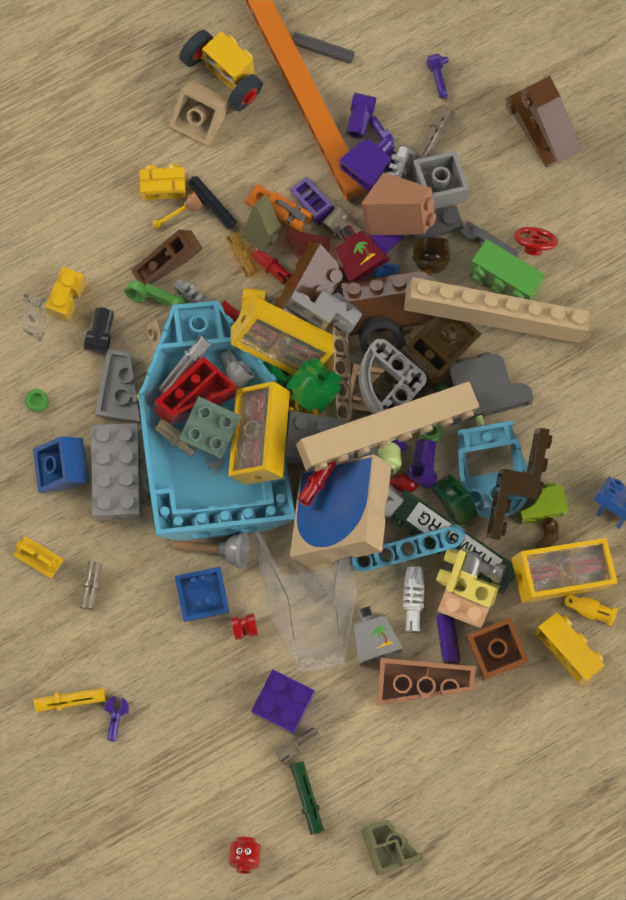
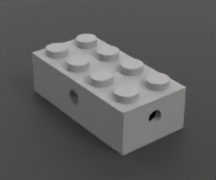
(116, 472)

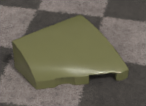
(388, 848)

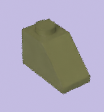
(262, 225)

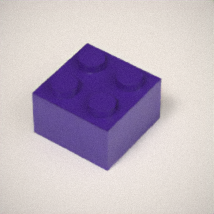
(283, 702)

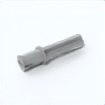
(190, 358)

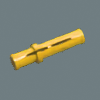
(71, 699)

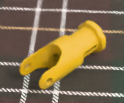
(590, 608)

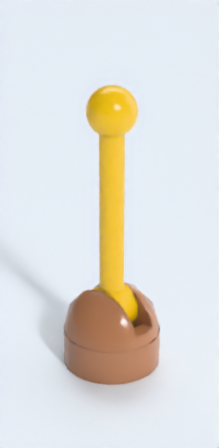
(191, 203)

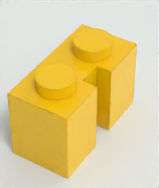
(67, 286)

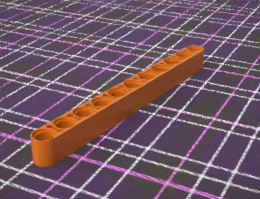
(304, 92)

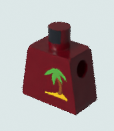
(359, 254)

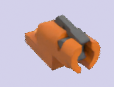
(286, 210)

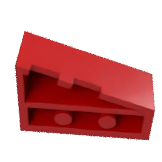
(200, 380)

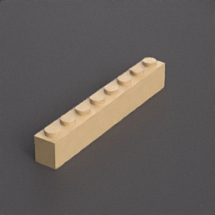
(496, 310)
(386, 426)

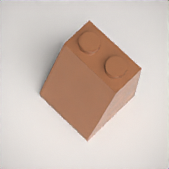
(398, 207)

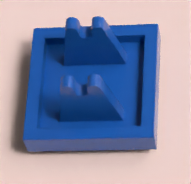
(613, 497)
(202, 594)

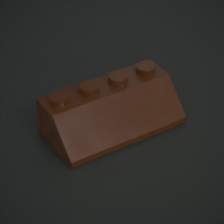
(385, 298)

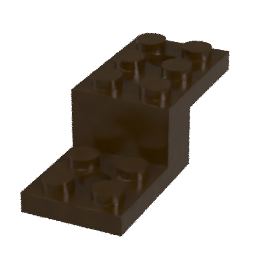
(431, 353)
(519, 483)

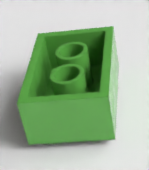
(505, 272)

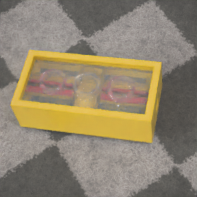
(279, 337)
(261, 433)
(564, 570)

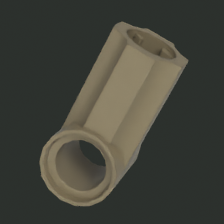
(336, 221)

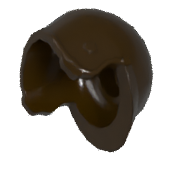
(431, 253)

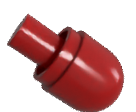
(403, 482)

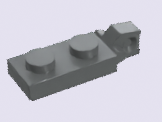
(446, 222)
(472, 232)

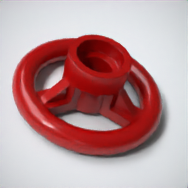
(535, 243)

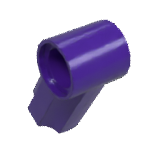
(361, 110)
(422, 469)

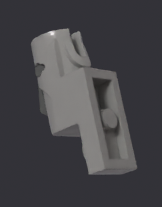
(325, 310)

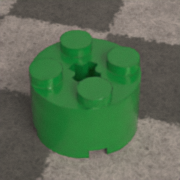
(314, 385)

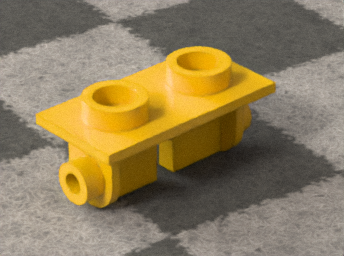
(38, 557)

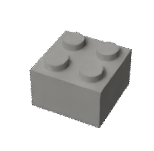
(444, 177)

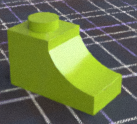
(549, 504)

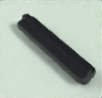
(212, 203)

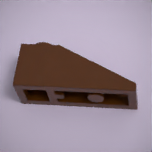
(167, 257)

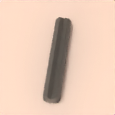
(323, 47)

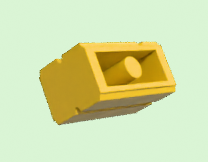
(162, 182)

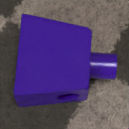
(367, 162)

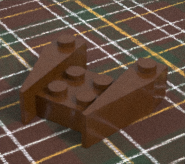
(544, 121)

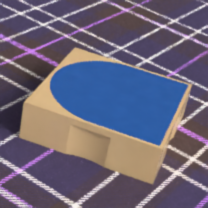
(345, 515)

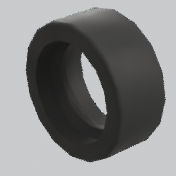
(380, 322)

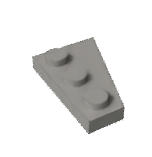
(117, 389)

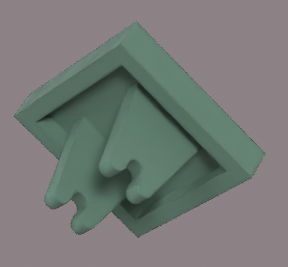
(210, 427)

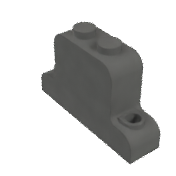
(490, 385)

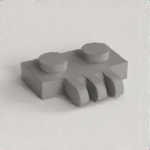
(402, 163)
(189, 292)

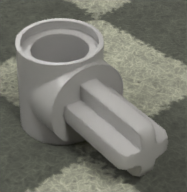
(236, 370)

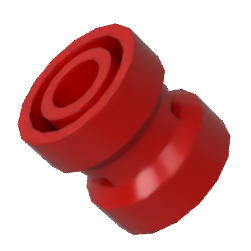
(249, 624)

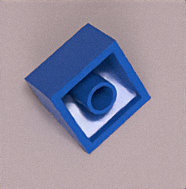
(60, 464)

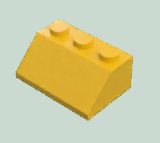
(570, 648)

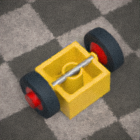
(227, 63)

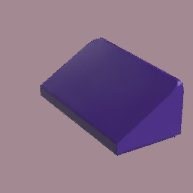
(448, 639)

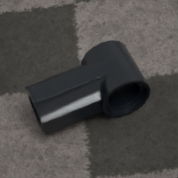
(99, 336)

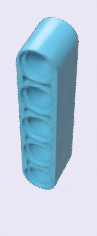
(419, 544)

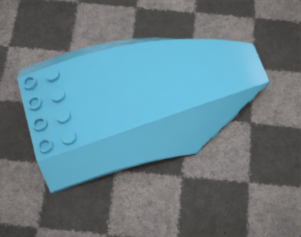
(183, 491)

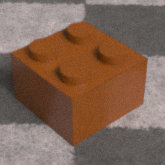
(497, 649)

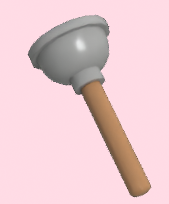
(235, 549)

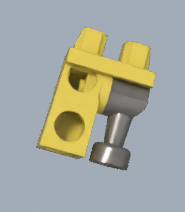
(464, 576)

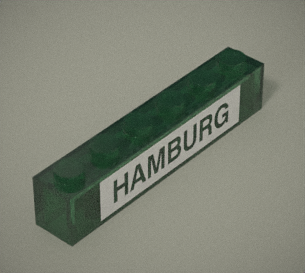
(420, 518)

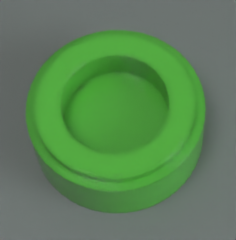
(36, 400)

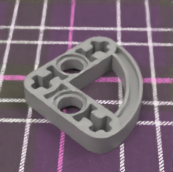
(404, 376)

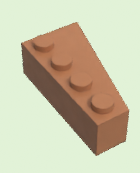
(417, 680)

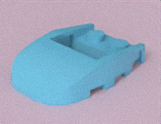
(483, 486)

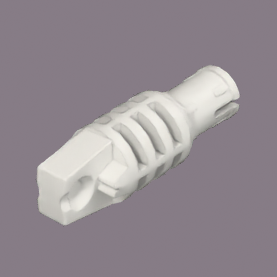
(413, 597)

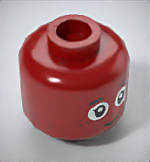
(244, 854)

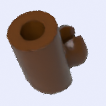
(551, 533)

